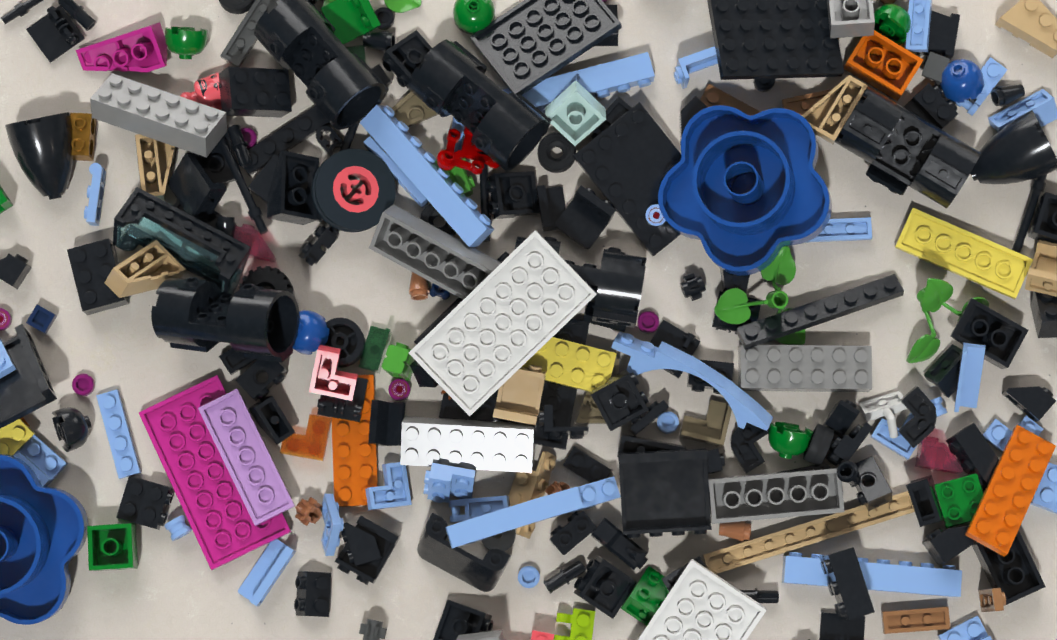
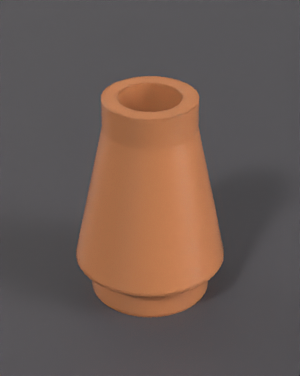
(418, 287)
(736, 530)

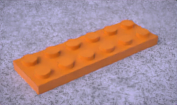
(353, 456)
(1010, 490)

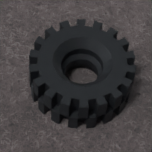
(268, 277)

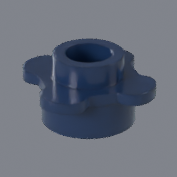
(435, 291)

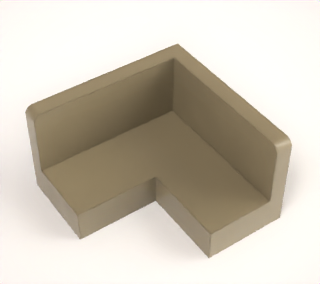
(711, 430)

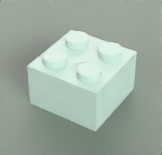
(575, 113)

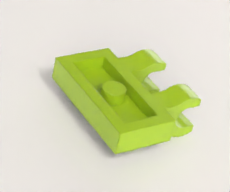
(581, 624)

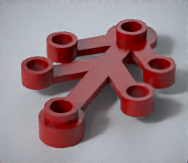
(448, 159)

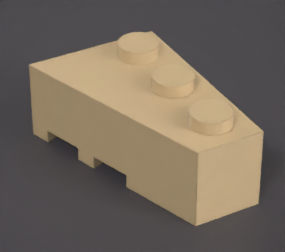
(1032, 23)
(835, 108)
(154, 164)
(144, 271)

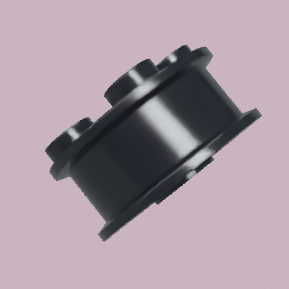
(353, 340)

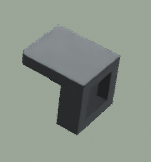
(934, 67)

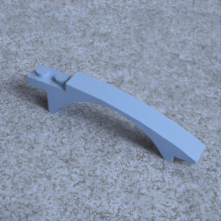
(648, 357)
(532, 511)

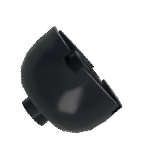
(71, 427)

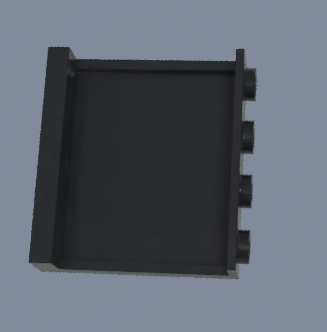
(28, 385)
(664, 492)

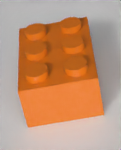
(883, 64)

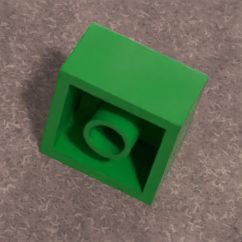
(112, 547)

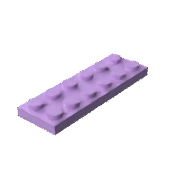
(246, 457)

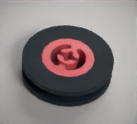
(334, 174)

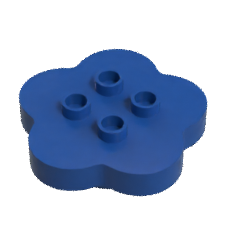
(746, 186)
(38, 540)

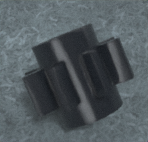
(692, 286)

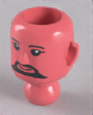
(206, 91)

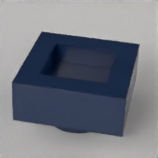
(41, 319)

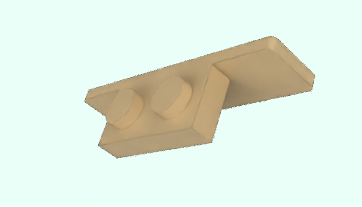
(531, 486)

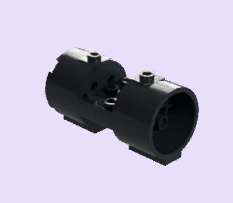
(334, 78)
(456, 85)
(908, 147)
(616, 284)
(253, 320)

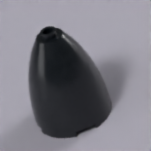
(44, 151)
(1015, 153)

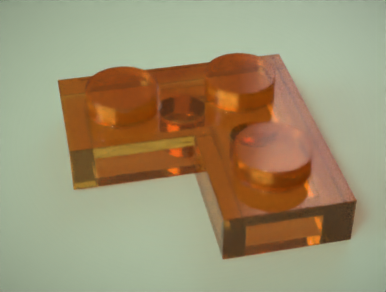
(313, 443)

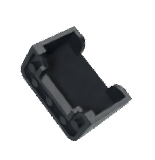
(476, 572)

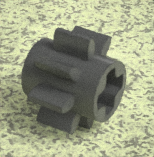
(372, 630)

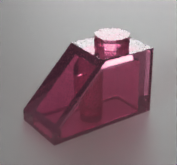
(252, 238)
(936, 457)

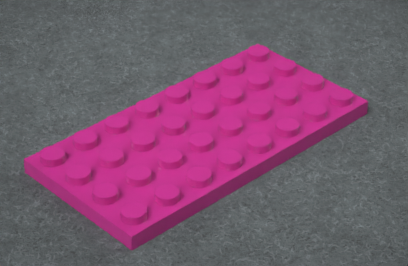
(203, 479)

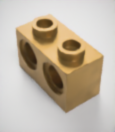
(83, 136)

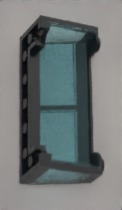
(189, 240)

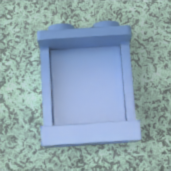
(694, 63)

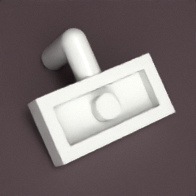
(884, 406)

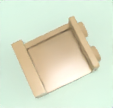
(1043, 271)
(521, 396)

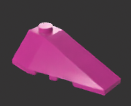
(133, 51)

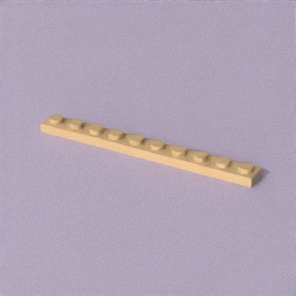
(806, 534)

